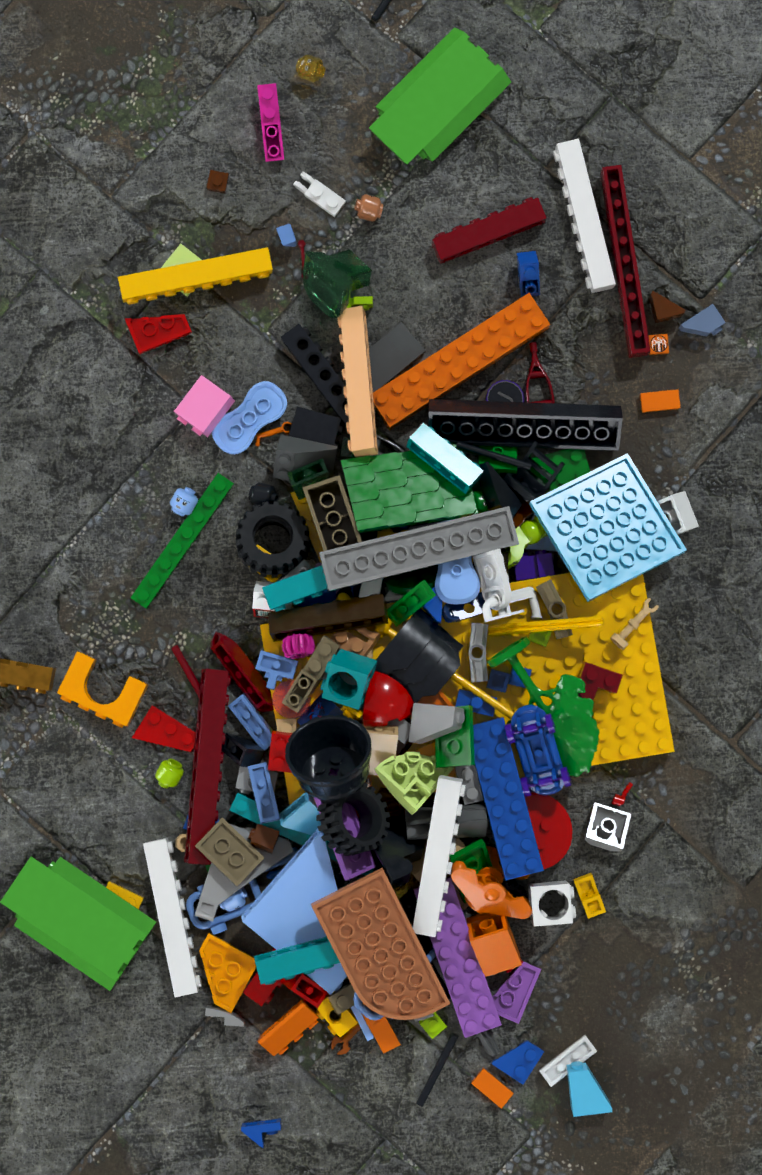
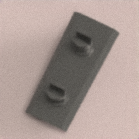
(471, 822)

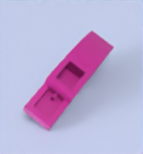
(270, 122)

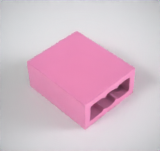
(203, 406)

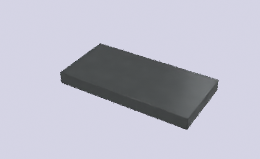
(393, 355)

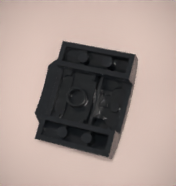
(420, 656)

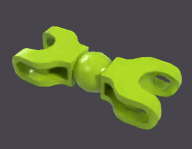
(527, 534)

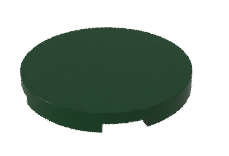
(406, 581)

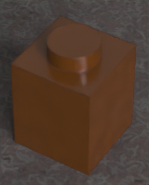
(264, 838)

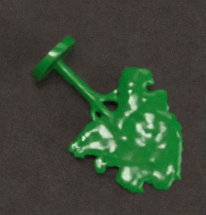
(572, 715)

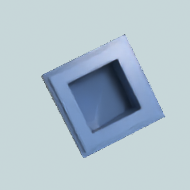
(287, 235)

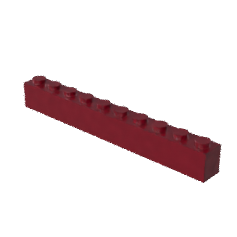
(625, 261)
(206, 761)

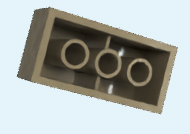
(332, 513)

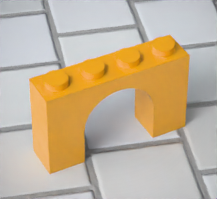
(75, 689)

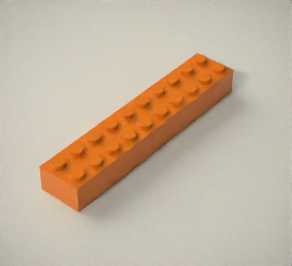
(459, 361)

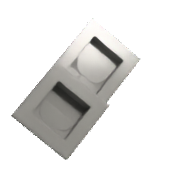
(231, 1019)

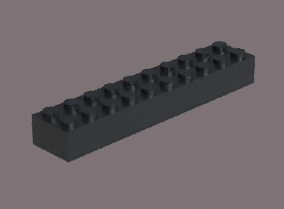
(525, 422)

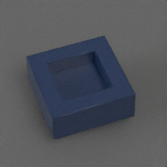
(498, 681)

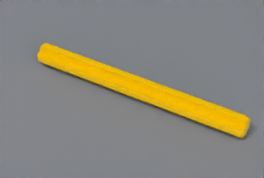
(547, 625)

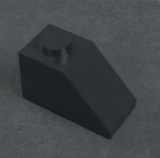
(242, 750)

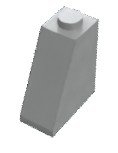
(434, 721)

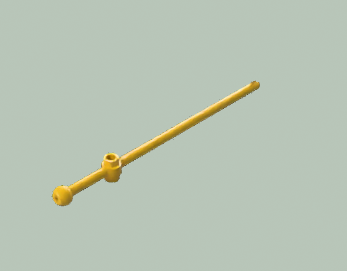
(385, 629)

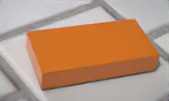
(660, 401)
(492, 1088)

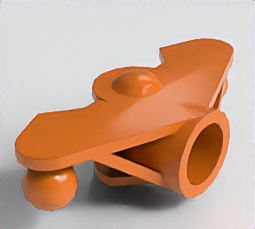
(487, 894)

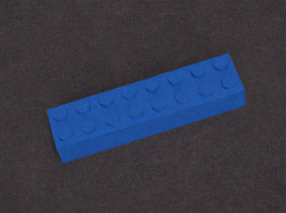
(505, 800)

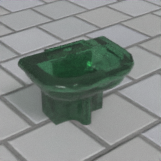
(332, 278)

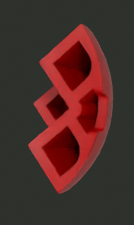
(385, 701)

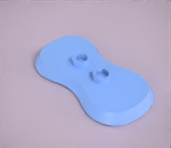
(261, 406)
(457, 581)

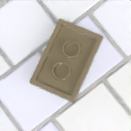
(229, 852)

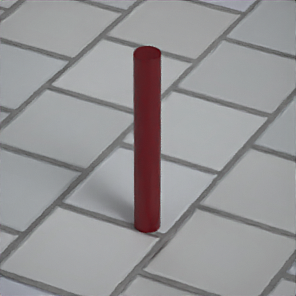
(186, 668)

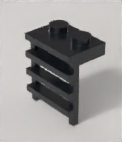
(529, 484)

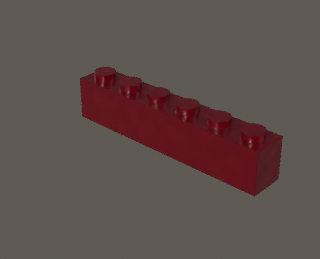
(488, 230)

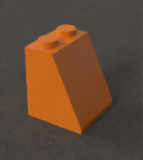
(493, 943)

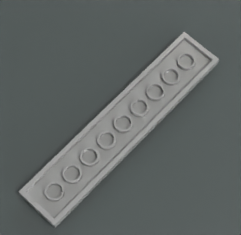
(418, 548)

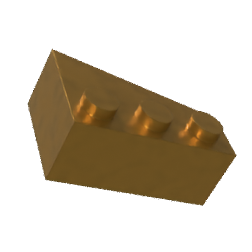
(26, 675)

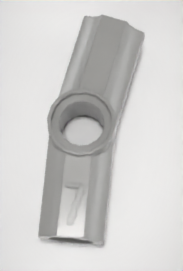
(478, 639)

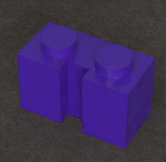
(534, 566)

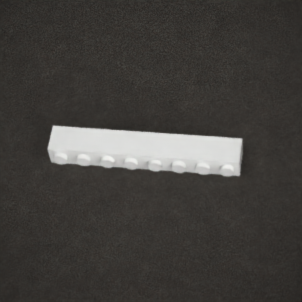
(584, 215)
(437, 856)
(171, 917)

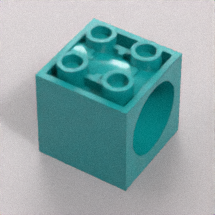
(359, 667)

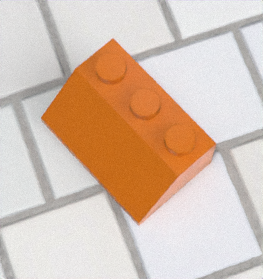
(289, 1028)

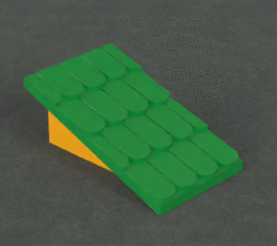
(402, 492)

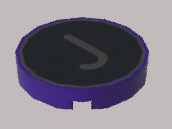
(505, 392)

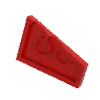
(156, 331)
(165, 730)

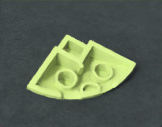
(411, 778)

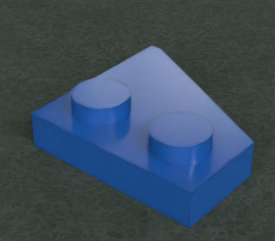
(519, 1061)

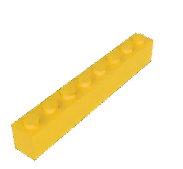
(195, 275)

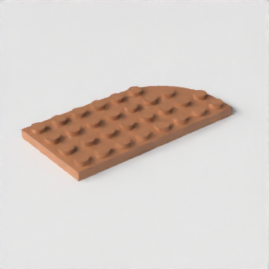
(380, 949)

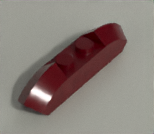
(242, 672)

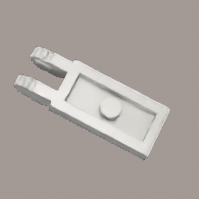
(321, 195)

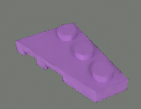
(515, 992)

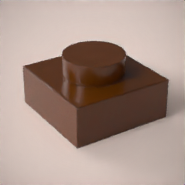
(217, 181)

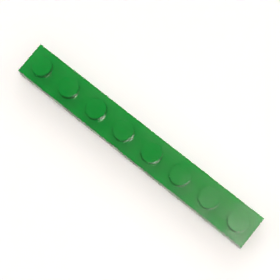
(182, 541)

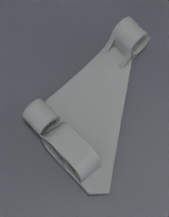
(219, 887)

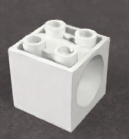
(539, 917)

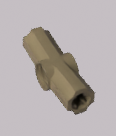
(550, 597)

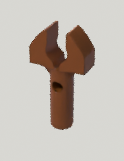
(346, 1038)

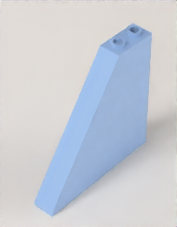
(284, 908)

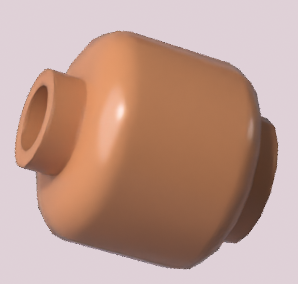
(369, 208)

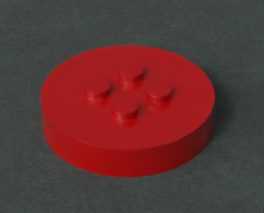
(550, 826)

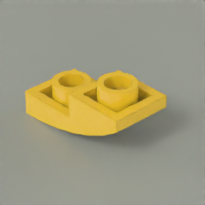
(351, 712)

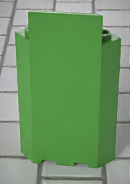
(438, 98)
(77, 919)

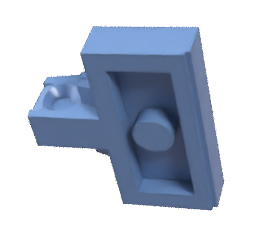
(276, 668)

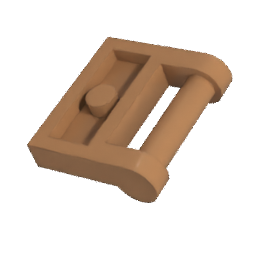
(354, 644)

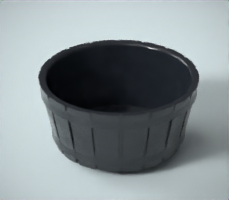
(328, 745)

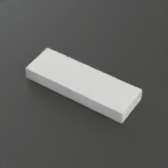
(557, 1069)

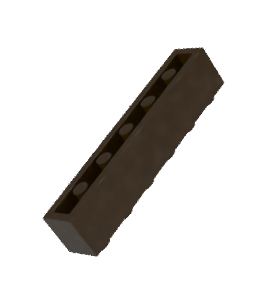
(329, 617)

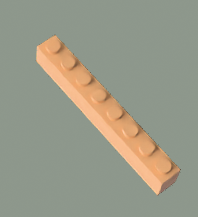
(358, 382)

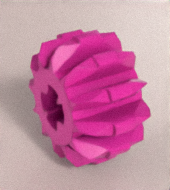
(298, 646)

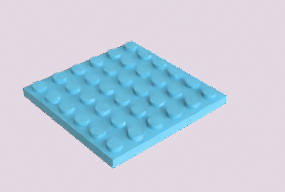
(607, 527)

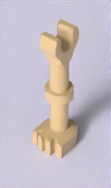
(619, 639)

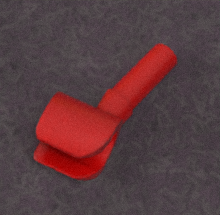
(619, 800)

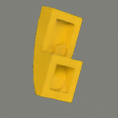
(589, 895)

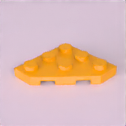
(226, 970)

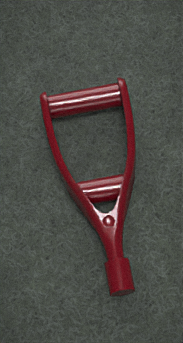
(537, 374)

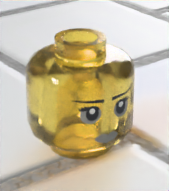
(310, 68)

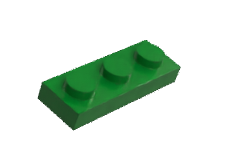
(410, 603)

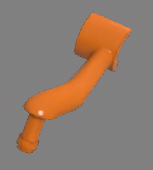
(271, 432)

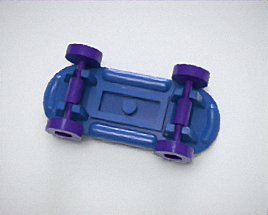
(538, 752)

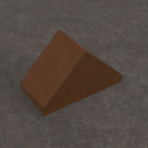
(663, 308)

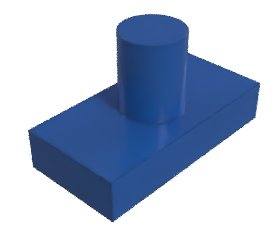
(479, 706)

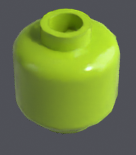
(169, 773)

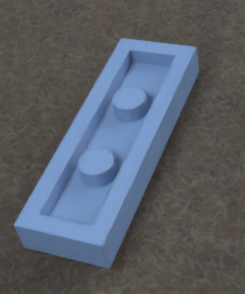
(252, 721)
(263, 793)

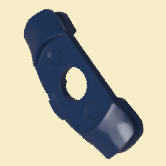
(456, 613)

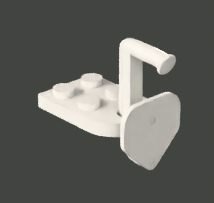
(497, 590)

